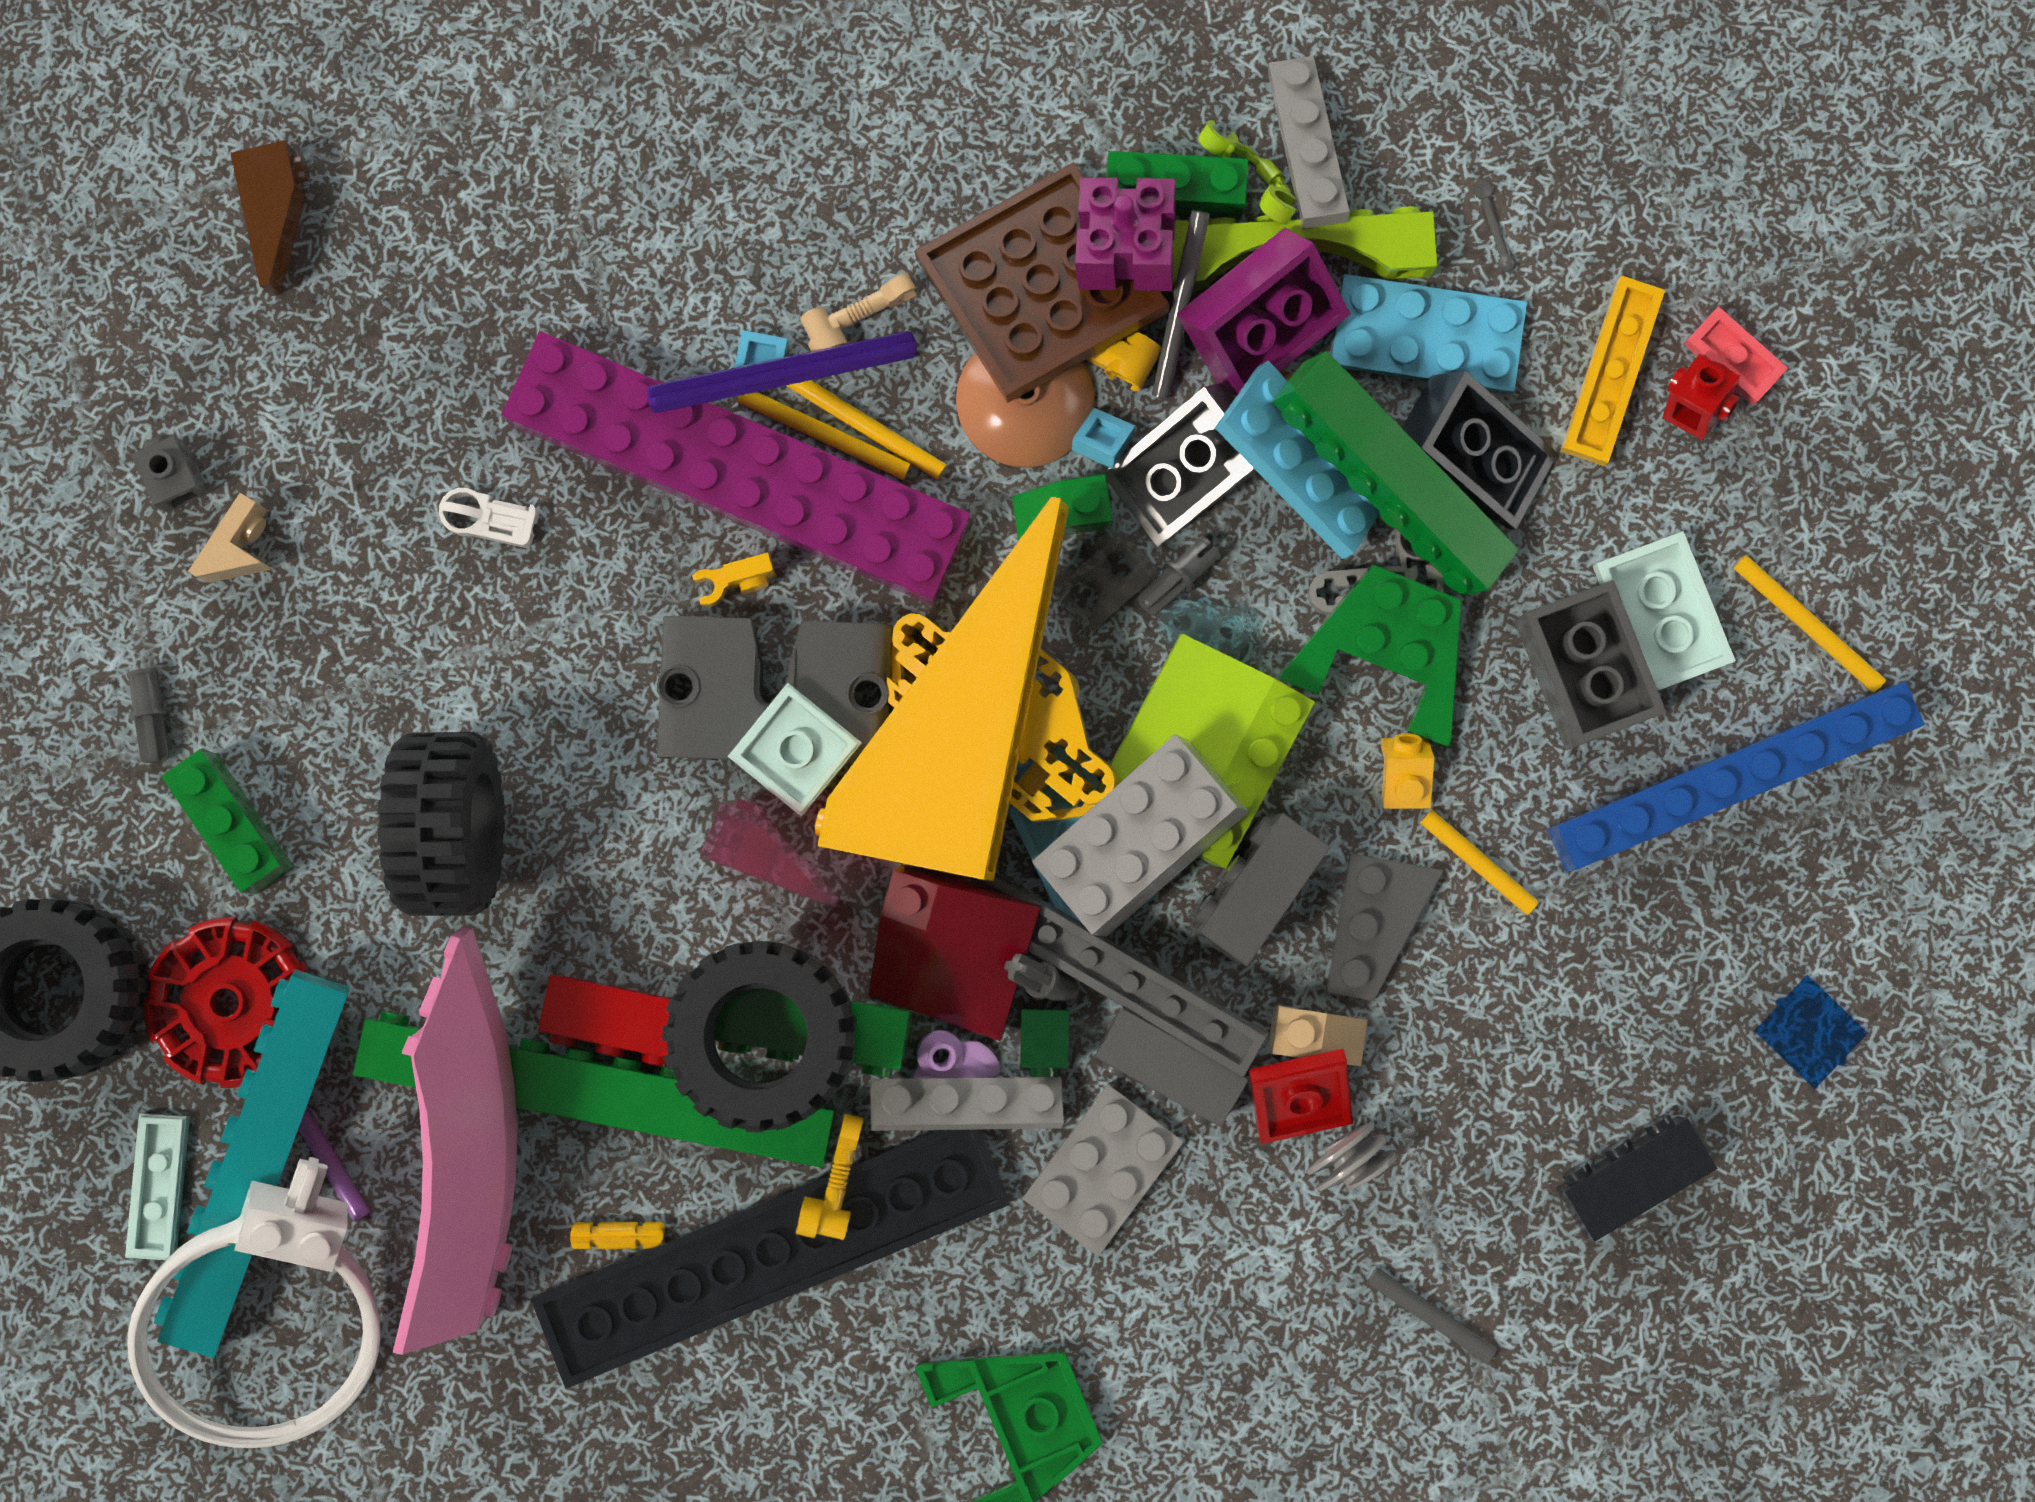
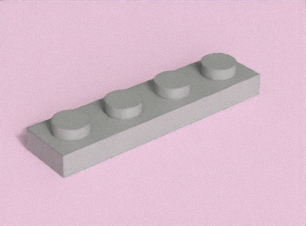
(1308, 142)
(966, 1103)

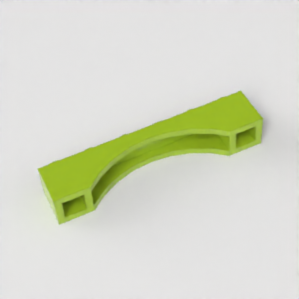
(1387, 244)

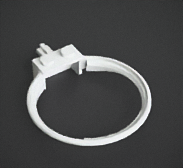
(286, 1227)

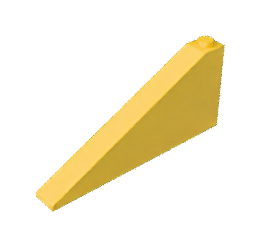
(947, 756)

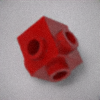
(1701, 396)

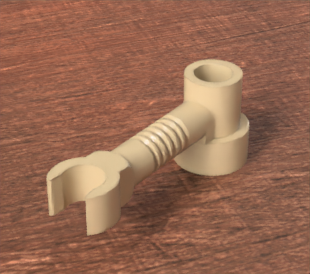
(826, 329)

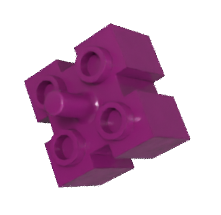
(1126, 234)

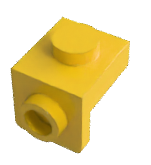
(1407, 772)

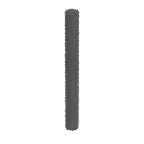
(1181, 298)

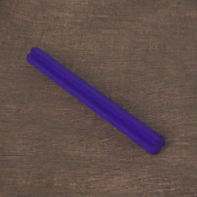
(781, 372)

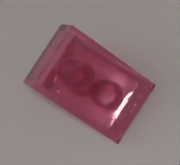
(757, 847)

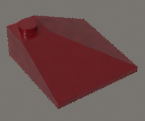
(947, 948)

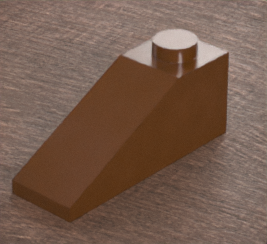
(272, 205)

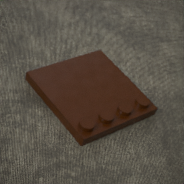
(1017, 289)

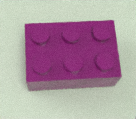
(1264, 310)

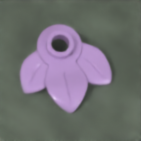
(965, 1058)

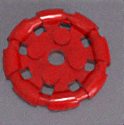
(200, 990)

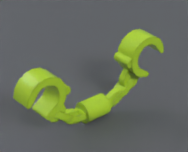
(1277, 199)

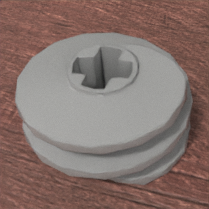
(1354, 1159)

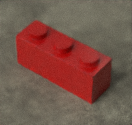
(606, 1016)

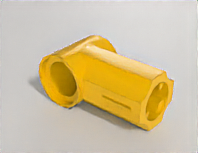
(1129, 359)

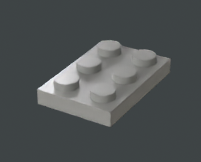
(1102, 1170)

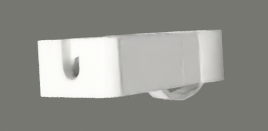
(496, 519)

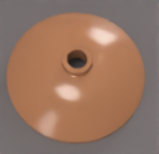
(1024, 430)

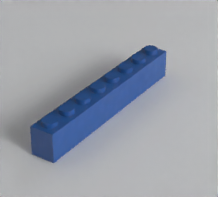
(1735, 777)

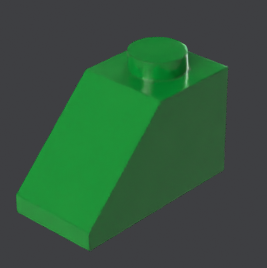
(1086, 501)

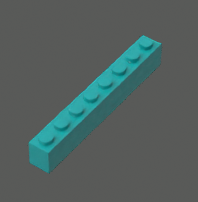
(256, 1152)

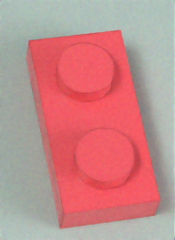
(1727, 342)

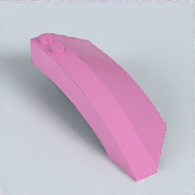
(466, 1150)

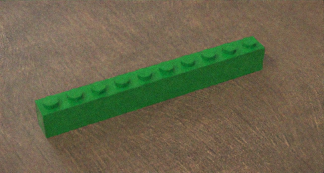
(602, 1094)

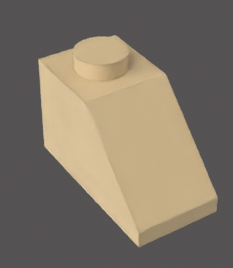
(1309, 1033)

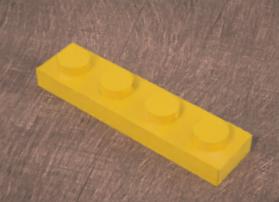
(1612, 371)

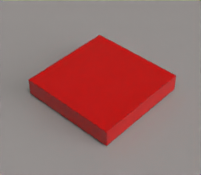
(1301, 1096)

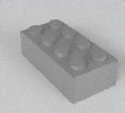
(1140, 836)

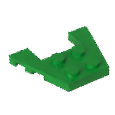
(1396, 628)
(1033, 1410)

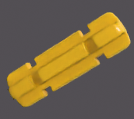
(617, 1235)

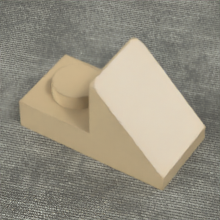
(223, 552)

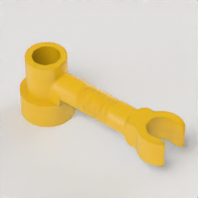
(825, 1215)

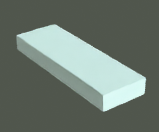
(157, 1186)

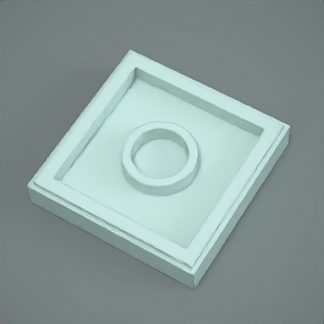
(795, 749)

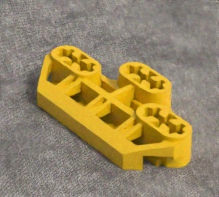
(1049, 723)

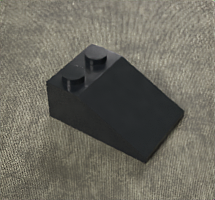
(1480, 445)

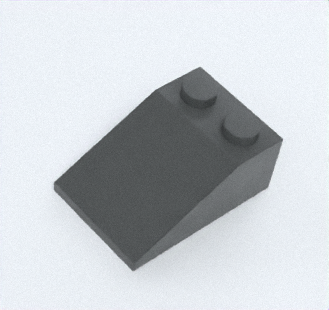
(1181, 467)

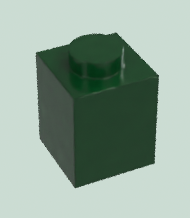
(1044, 1041)

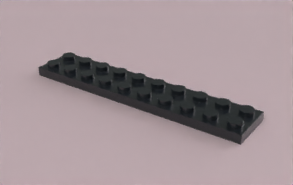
(761, 1259)

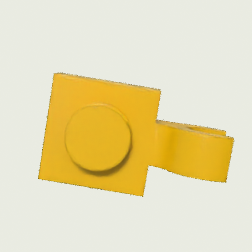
(748, 574)

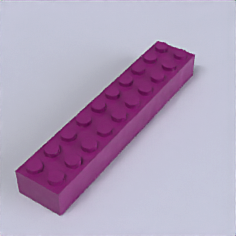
(738, 470)

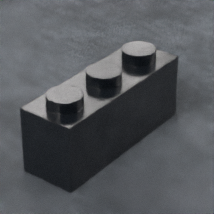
(1635, 1176)

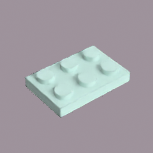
(1668, 609)

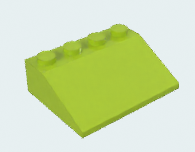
(1230, 715)

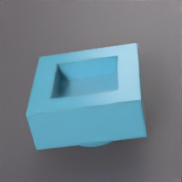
(759, 348)
(1103, 438)

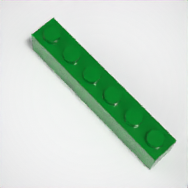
(1394, 475)

